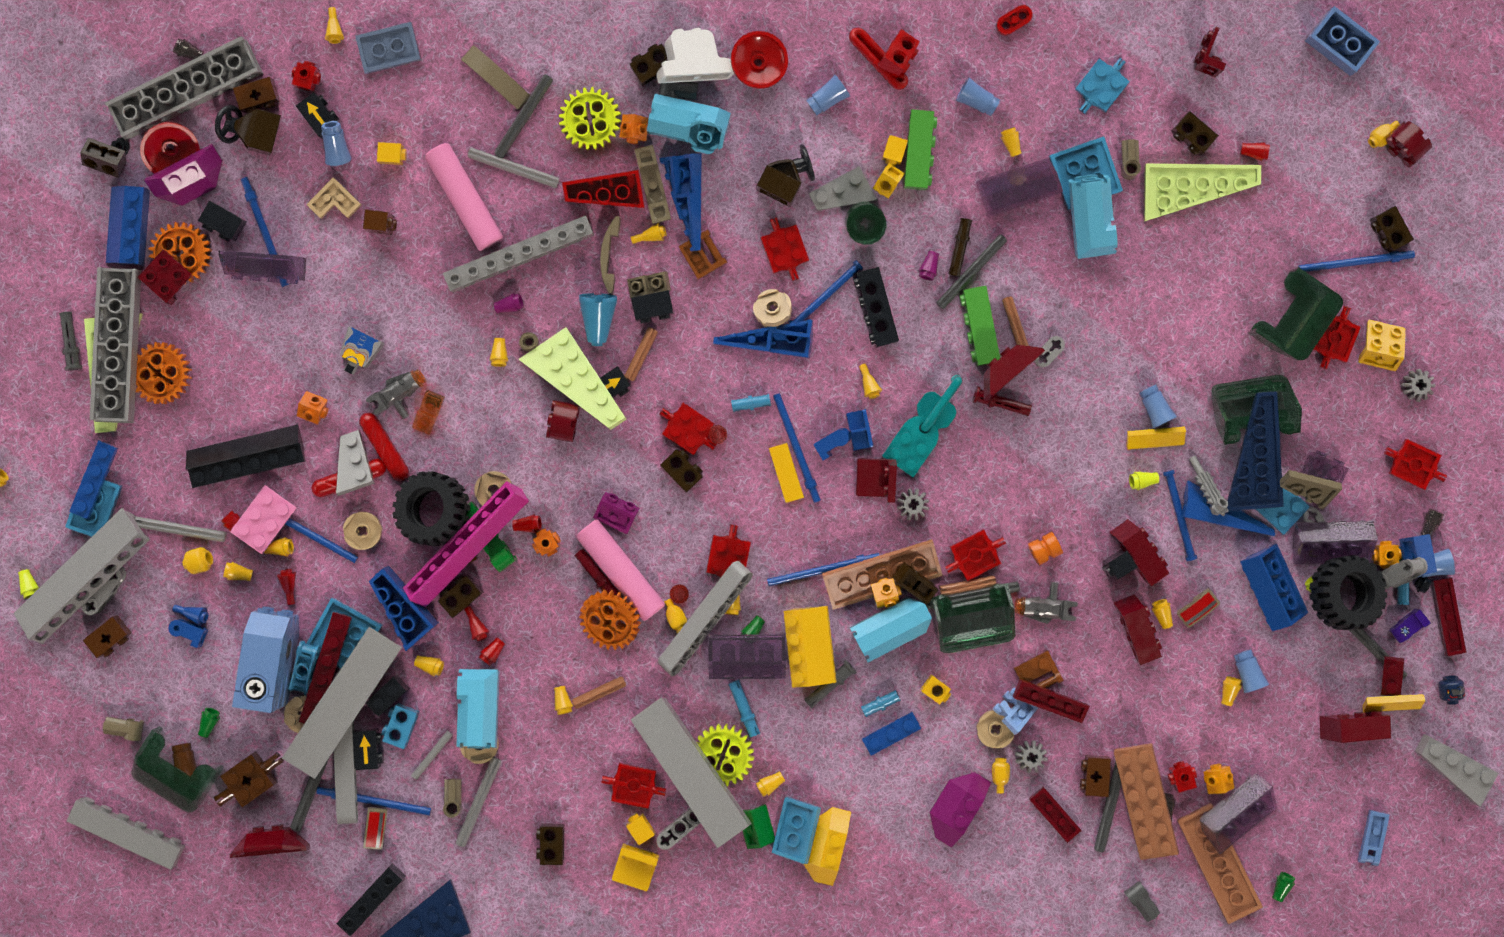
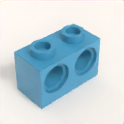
(404, 727)

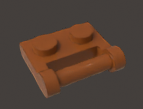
(698, 260)
(1037, 667)

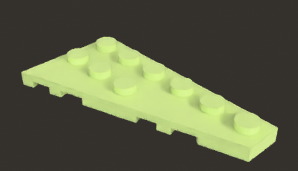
(570, 372)

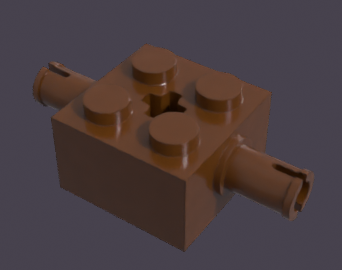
(242, 789)

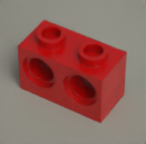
(898, 53)

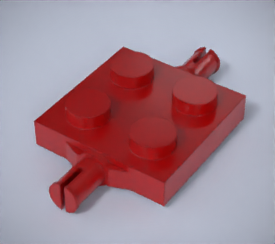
(784, 249)
(1338, 339)
(688, 428)
(1415, 464)
(725, 551)
(975, 555)
(633, 785)

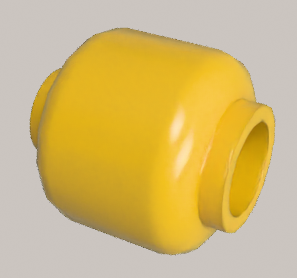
(197, 560)

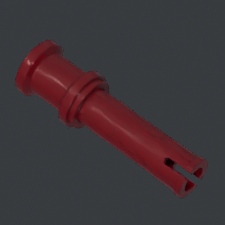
(1002, 402)
(602, 581)

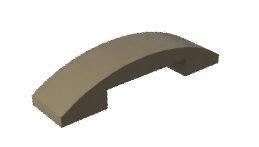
(496, 77)
(652, 184)
(612, 231)

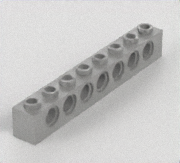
(518, 254)

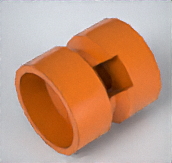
(1047, 547)

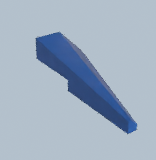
(685, 180)
(785, 339)
(1197, 508)

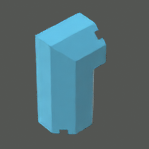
(689, 122)
(1092, 216)
(891, 627)
(478, 708)

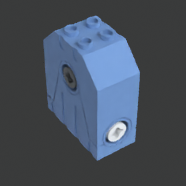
(266, 660)

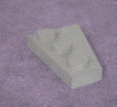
(843, 191)
(353, 464)

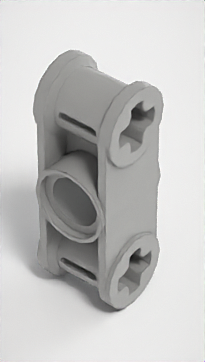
(1404, 572)
(105, 593)

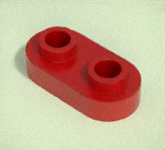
(1013, 20)

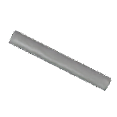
(431, 755)

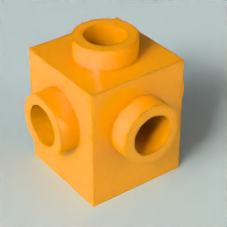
(1380, 554)
(886, 593)
(1218, 779)

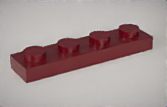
(1448, 616)
(1050, 701)

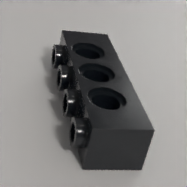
(874, 278)
(371, 899)

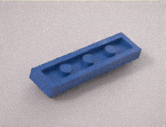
(93, 479)

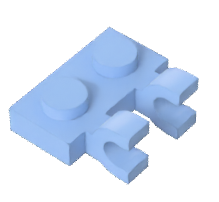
(1018, 715)

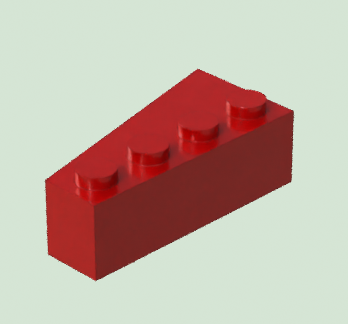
(611, 189)

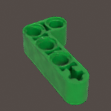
(496, 549)

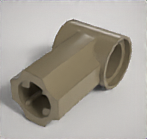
(1130, 157)
(128, 728)
(452, 794)

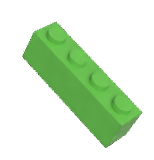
(919, 150)
(981, 325)

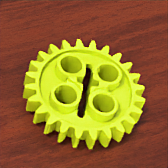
(606, 115)
(739, 761)

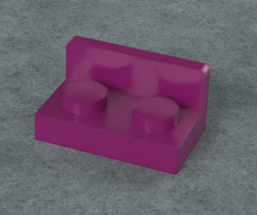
(616, 512)

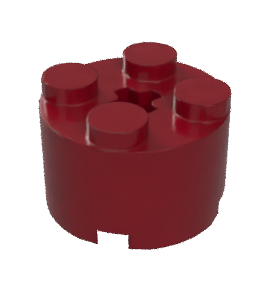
(1408, 143)
(562, 421)

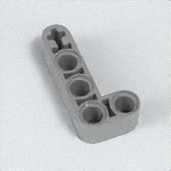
(684, 818)

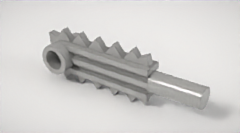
(1209, 488)

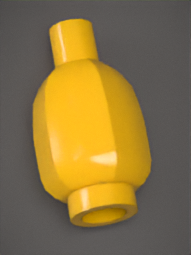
(1380, 134)
(675, 616)
(1000, 773)

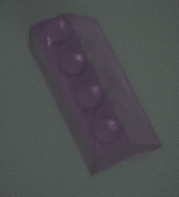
(1019, 187)
(263, 266)
(1327, 540)
(747, 656)
(1238, 812)

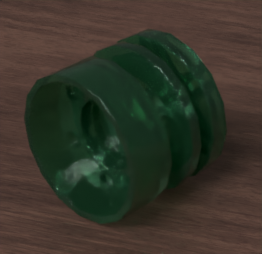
(876, 227)

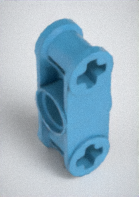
(307, 657)

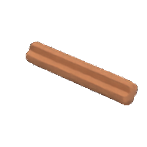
(1014, 321)
(641, 354)
(970, 585)
(599, 692)

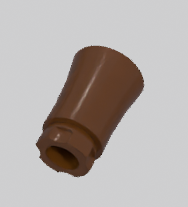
(184, 758)

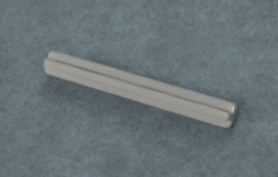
(513, 167)
(181, 529)
(478, 802)

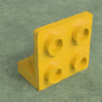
(1383, 346)
(635, 867)

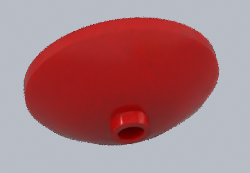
(766, 49)
(154, 145)

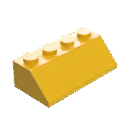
(809, 646)

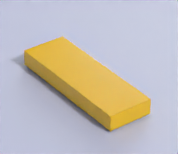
(1155, 438)
(786, 472)
(1392, 703)

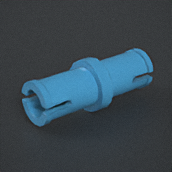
(751, 402)
(880, 703)

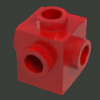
(306, 76)
(1185, 783)

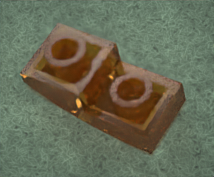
(428, 412)

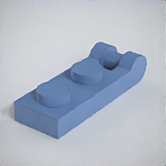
(1373, 837)

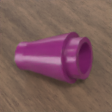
(929, 266)
(511, 303)

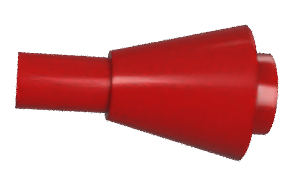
(287, 581)
(478, 629)

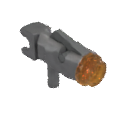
(396, 390)
(1045, 609)

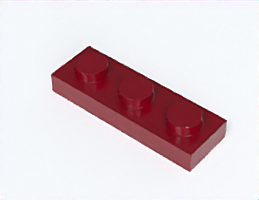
(1055, 814)

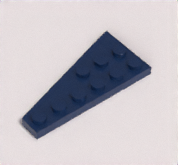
(1259, 462)
(434, 917)

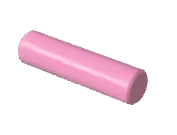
(463, 197)
(620, 569)

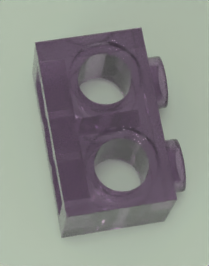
(1325, 467)

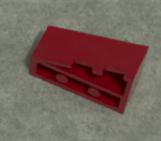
(1135, 541)
(1139, 629)
(1355, 727)

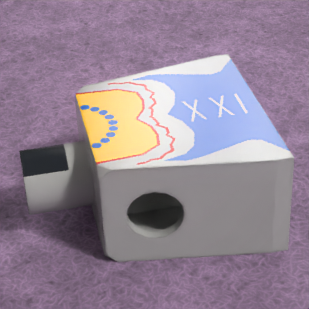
(359, 349)

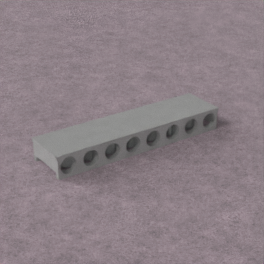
(184, 88)
(115, 345)
(78, 574)
(341, 702)
(691, 771)

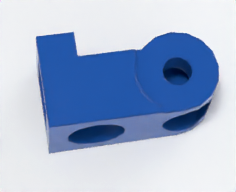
(837, 438)
(188, 630)

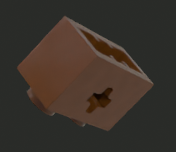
(246, 93)
(379, 222)
(97, 639)
(1099, 786)

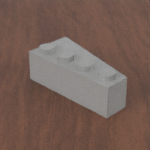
(1461, 771)

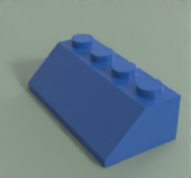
(127, 225)
(1274, 587)

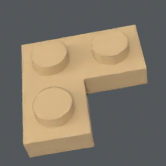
(333, 195)

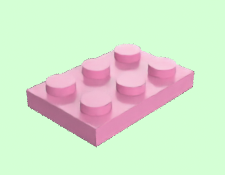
(263, 519)

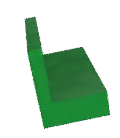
(760, 831)

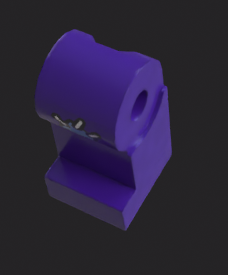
(1409, 625)

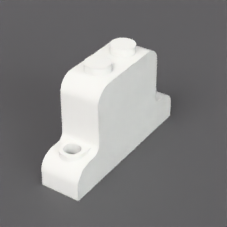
(693, 58)

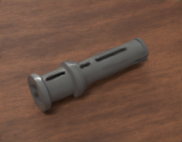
(70, 353)
(822, 691)

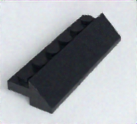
(245, 456)

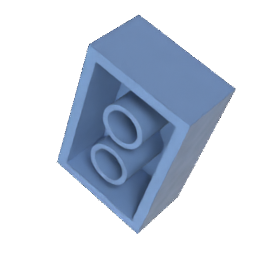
(1342, 41)

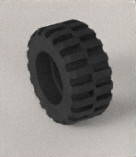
(408, 506)
(1369, 593)

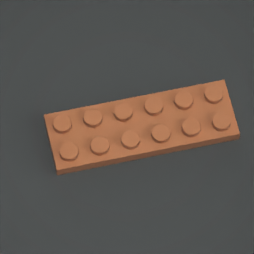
(854, 581)
(1146, 801)
(1222, 871)

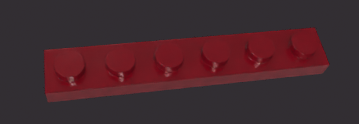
(327, 662)

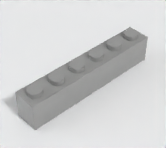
(126, 833)

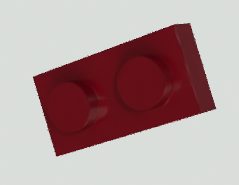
(1392, 676)

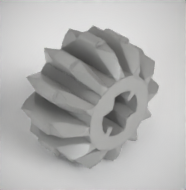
(1416, 392)
(907, 500)
(1036, 750)

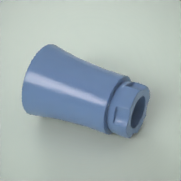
(828, 95)
(977, 97)
(334, 144)
(1156, 406)
(1444, 564)
(1250, 671)

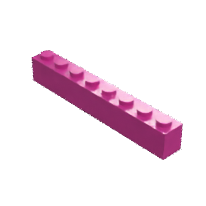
(465, 544)

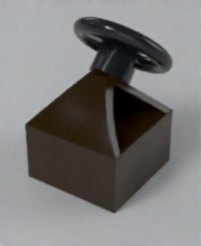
(255, 129)
(782, 178)

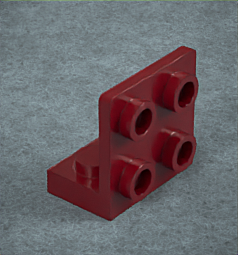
(1209, 65)
(165, 276)
(876, 478)

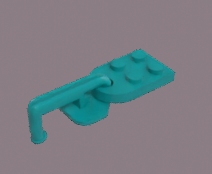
(912, 445)

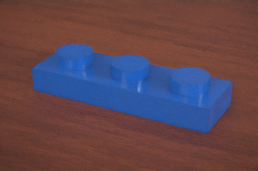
(891, 733)

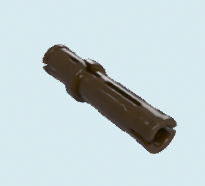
(962, 238)

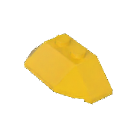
(828, 845)

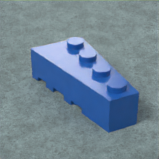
(408, 618)

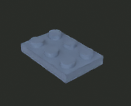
(388, 48)

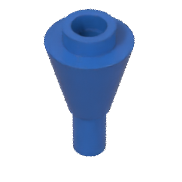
(196, 614)

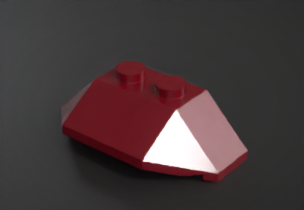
(1008, 367)
(269, 841)

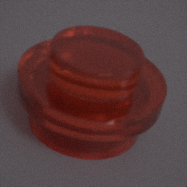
(718, 434)
(679, 593)

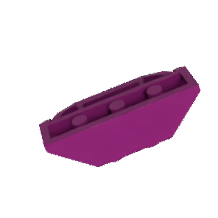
(187, 177)
(958, 806)

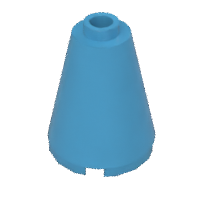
(597, 316)

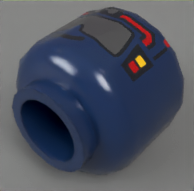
(1451, 689)

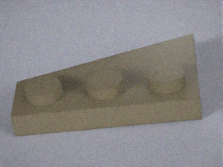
(1312, 488)

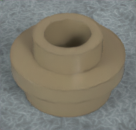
(522, 341)

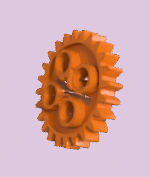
(197, 250)
(170, 358)
(610, 619)

